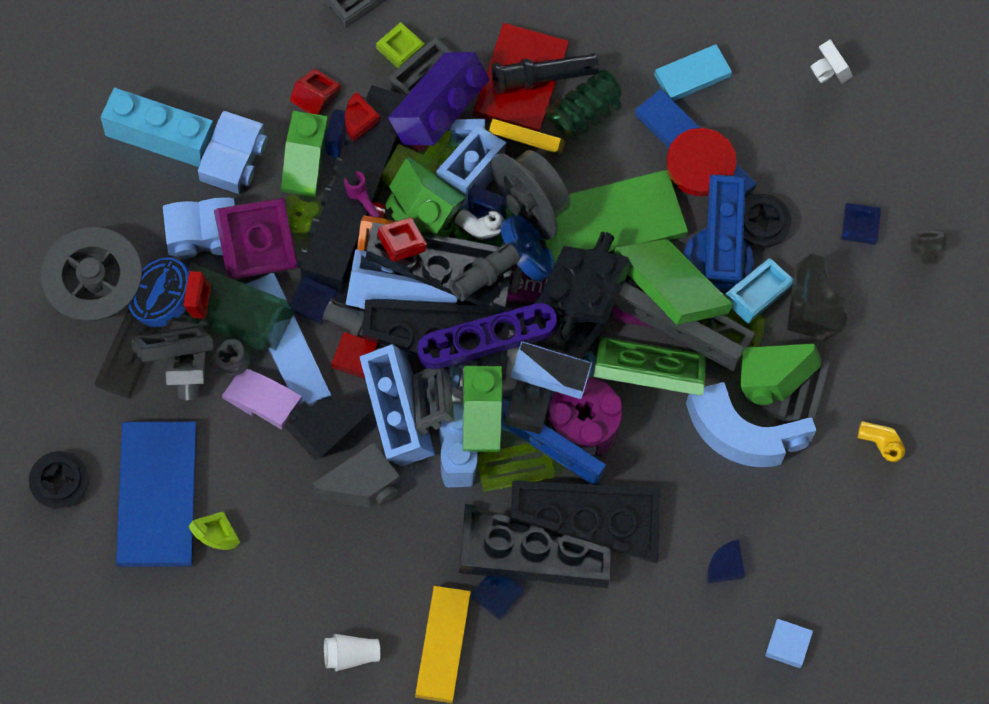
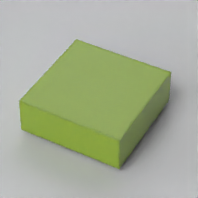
(399, 45)

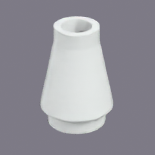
(349, 651)

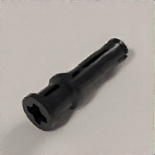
(527, 73)

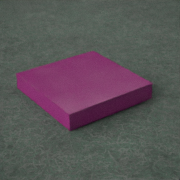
(255, 238)

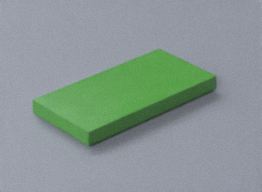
(629, 209)

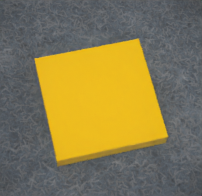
(527, 136)

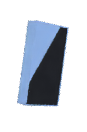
(551, 370)

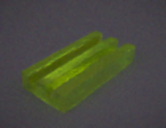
(509, 452)

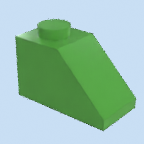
(304, 153)
(425, 196)
(776, 371)
(482, 408)

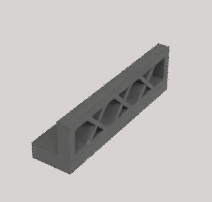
(692, 334)

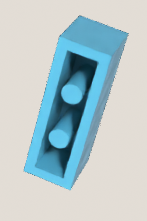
(156, 127)

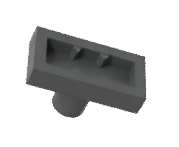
(187, 373)

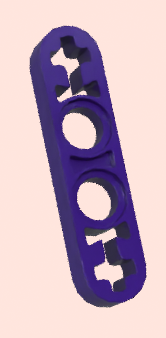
(485, 330)

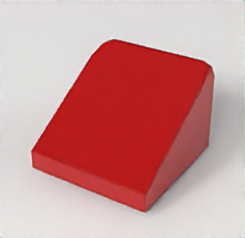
(314, 92)

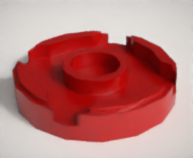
(698, 155)

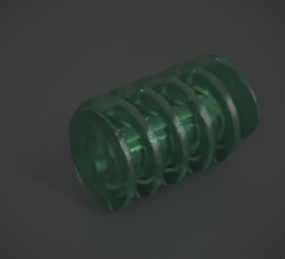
(585, 104)

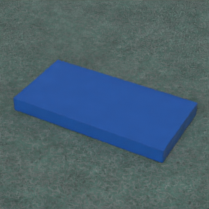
(156, 494)

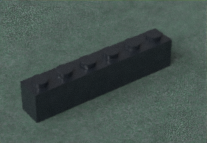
(337, 229)

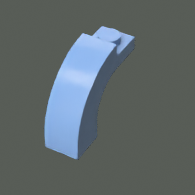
(740, 440)

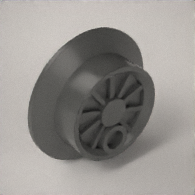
(531, 189)
(91, 274)

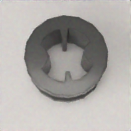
(227, 350)

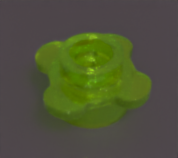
(308, 210)

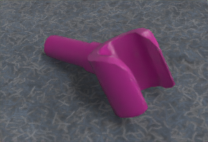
(359, 192)

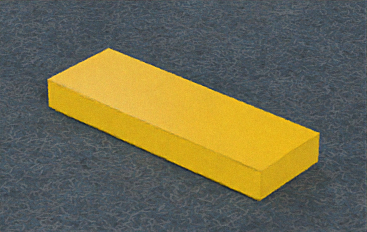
(442, 644)

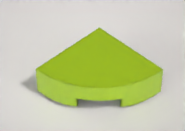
(215, 531)

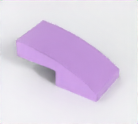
(262, 397)

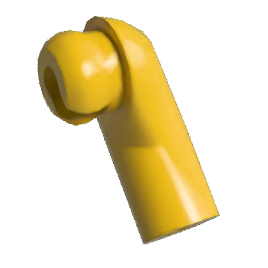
(885, 439)

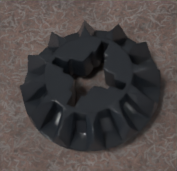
(774, 211)
(48, 468)

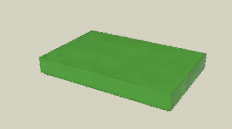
(673, 282)
(650, 366)

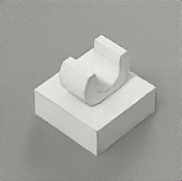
(831, 64)

